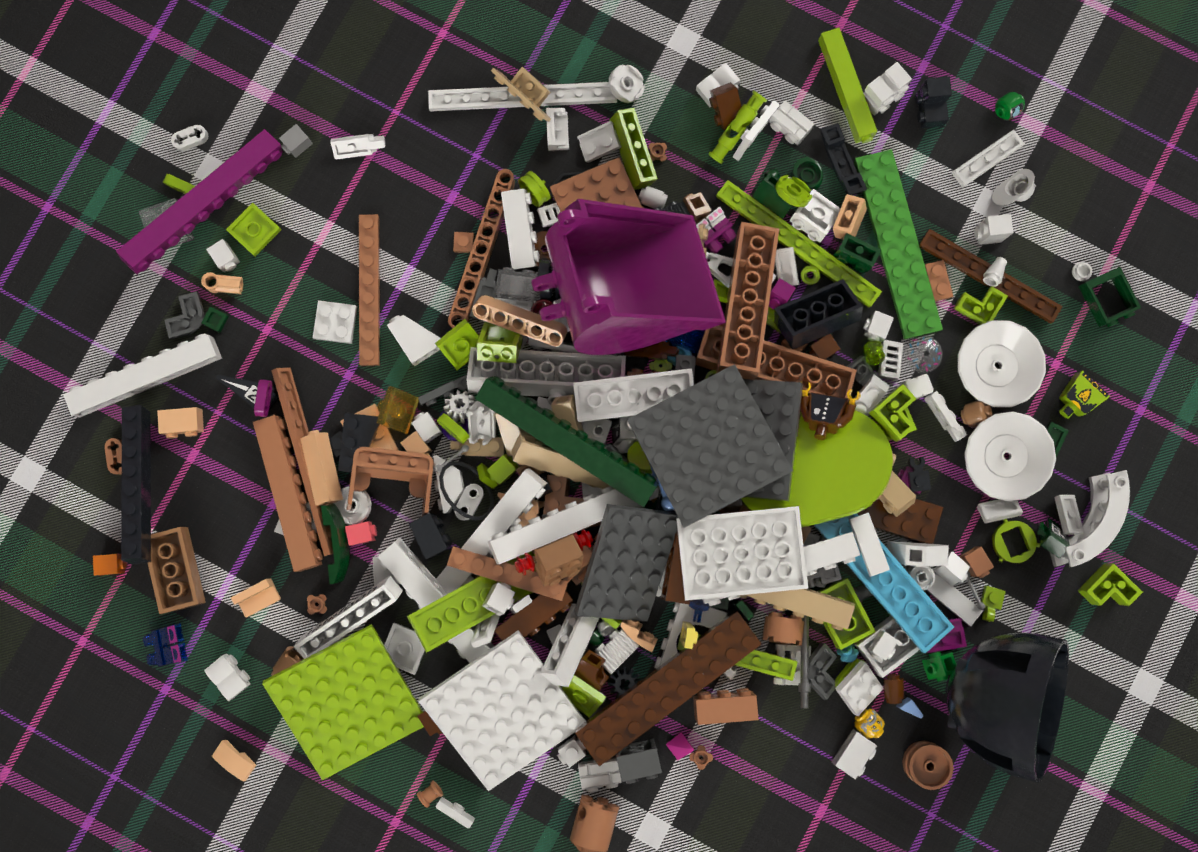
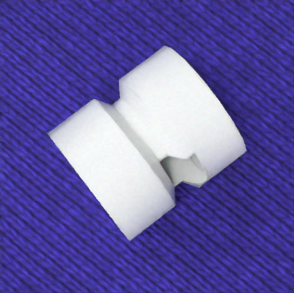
(923, 575)

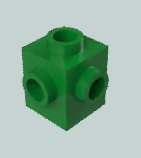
(936, 668)

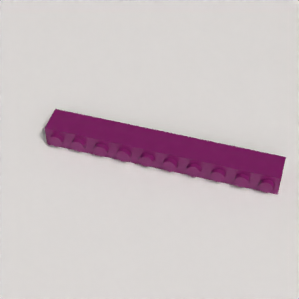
(200, 202)

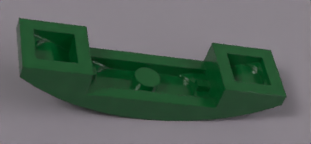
(341, 548)

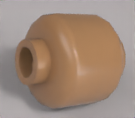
(975, 413)

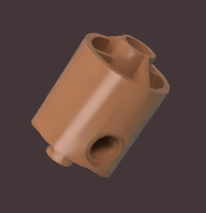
(594, 824)

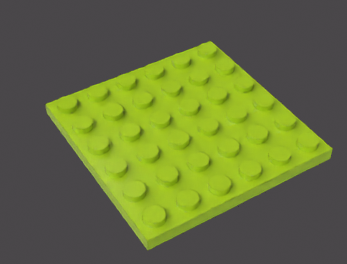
(345, 702)

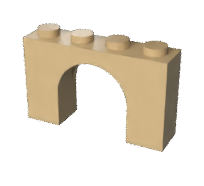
(563, 408)

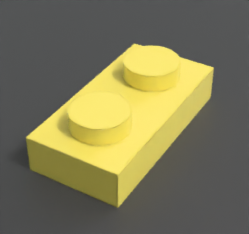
(688, 635)

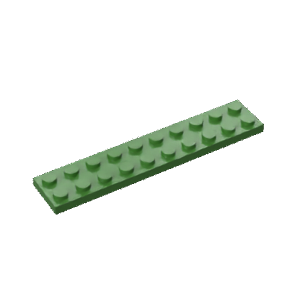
(898, 245)

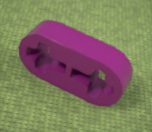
(263, 398)

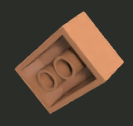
(725, 706)

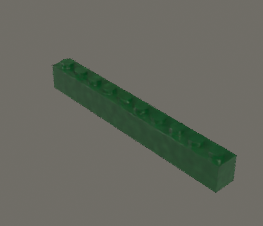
(567, 441)

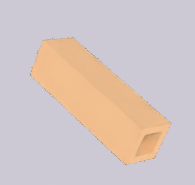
(321, 468)

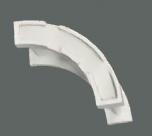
(1103, 522)

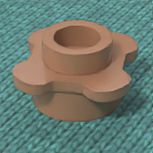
(661, 147)
(312, 608)
(701, 763)

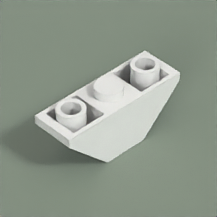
(452, 483)
(919, 553)

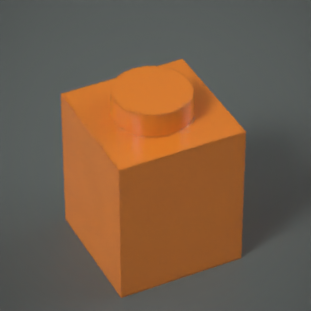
(108, 564)

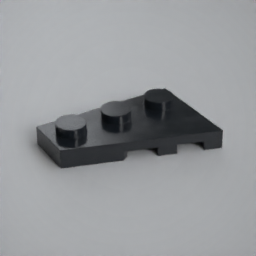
(357, 433)

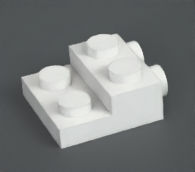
(816, 217)

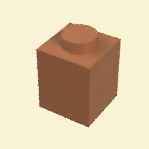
(978, 562)

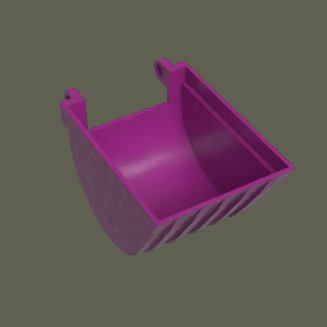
(627, 277)

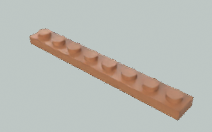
(369, 291)

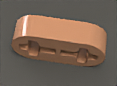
(113, 456)

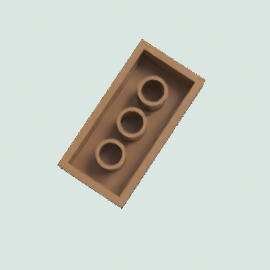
(174, 571)

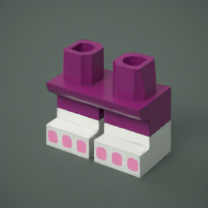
(718, 227)

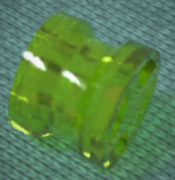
(874, 352)

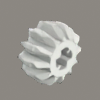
(456, 401)

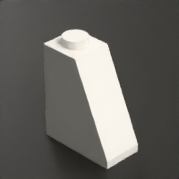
(414, 339)

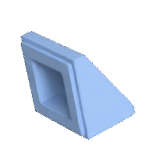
(909, 706)

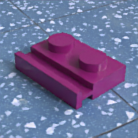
(953, 639)

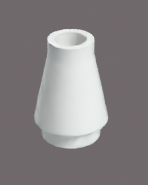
(995, 272)

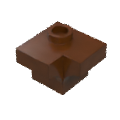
(592, 670)

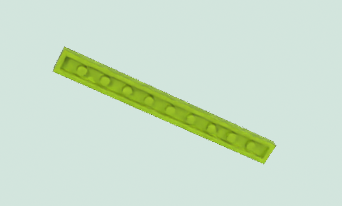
(803, 246)

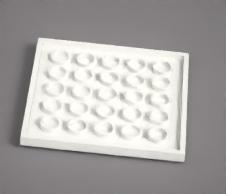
(502, 711)

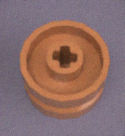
(926, 775)

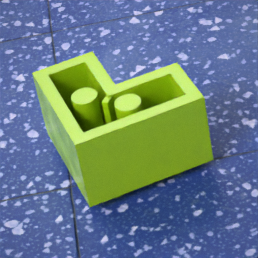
(890, 415)
(1109, 582)

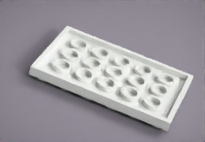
(742, 554)

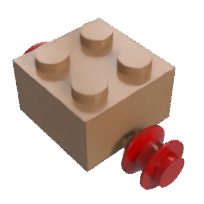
(556, 559)

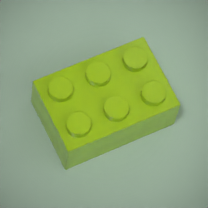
(859, 625)

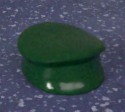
(809, 172)

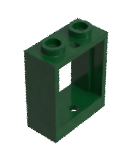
(1124, 290)

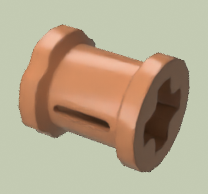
(430, 794)

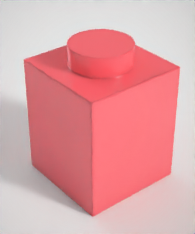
(361, 533)

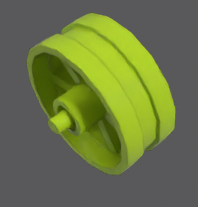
(536, 187)

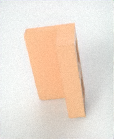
(257, 597)

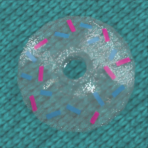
(915, 358)

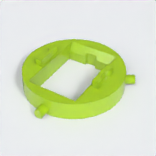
(1027, 534)

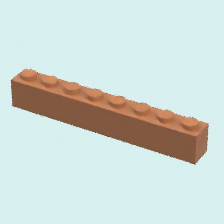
(287, 493)

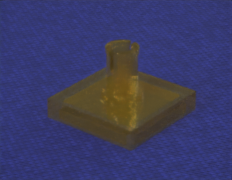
(397, 410)

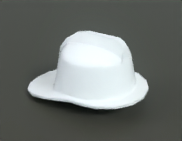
(1016, 188)

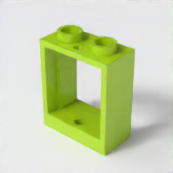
(491, 344)

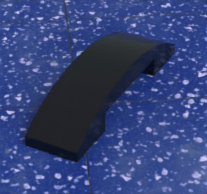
(841, 160)

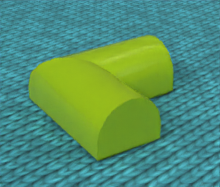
(984, 310)

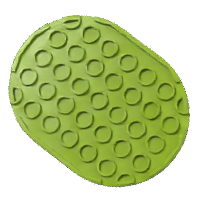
(837, 473)

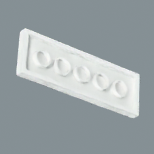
(627, 394)

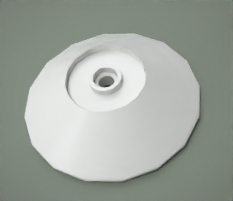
(1019, 359)
(1029, 460)

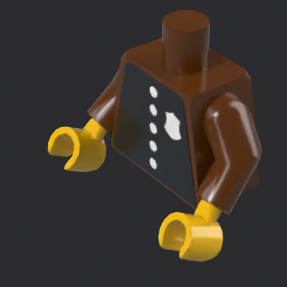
(827, 412)

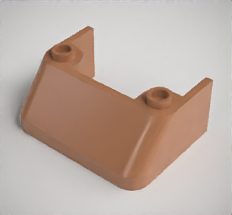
(392, 465)

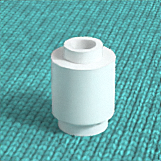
(652, 197)

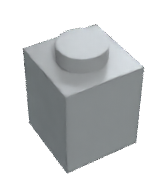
(295, 141)

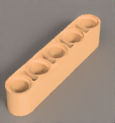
(511, 323)

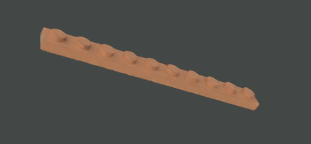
(297, 429)

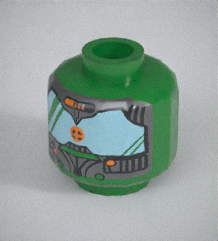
(1009, 106)

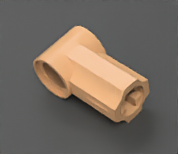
(223, 284)

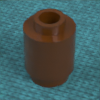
(894, 689)

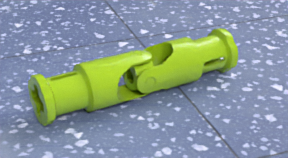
(743, 118)

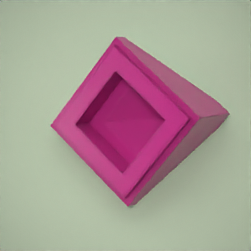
(680, 746)

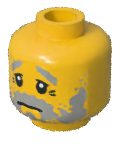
(869, 724)

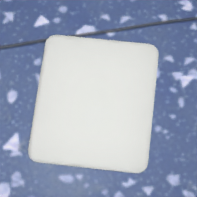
(553, 632)

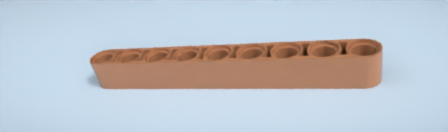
(481, 241)

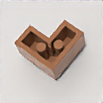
(560, 494)

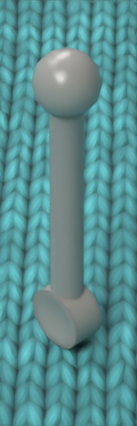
(464, 448)
(980, 605)

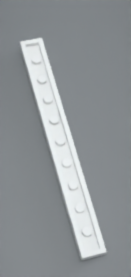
(500, 98)

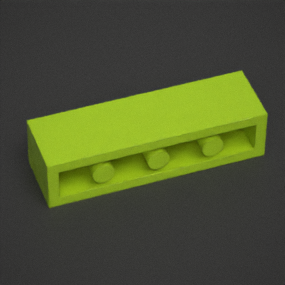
(633, 149)

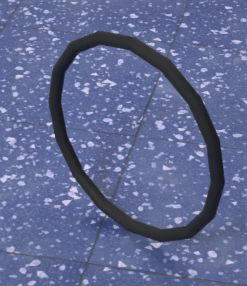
(449, 500)

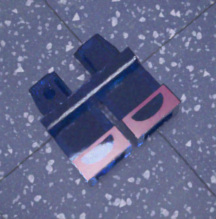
(164, 654)

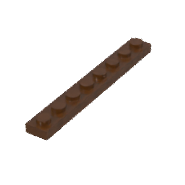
(976, 267)

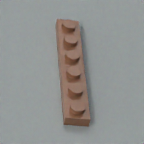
(503, 573)

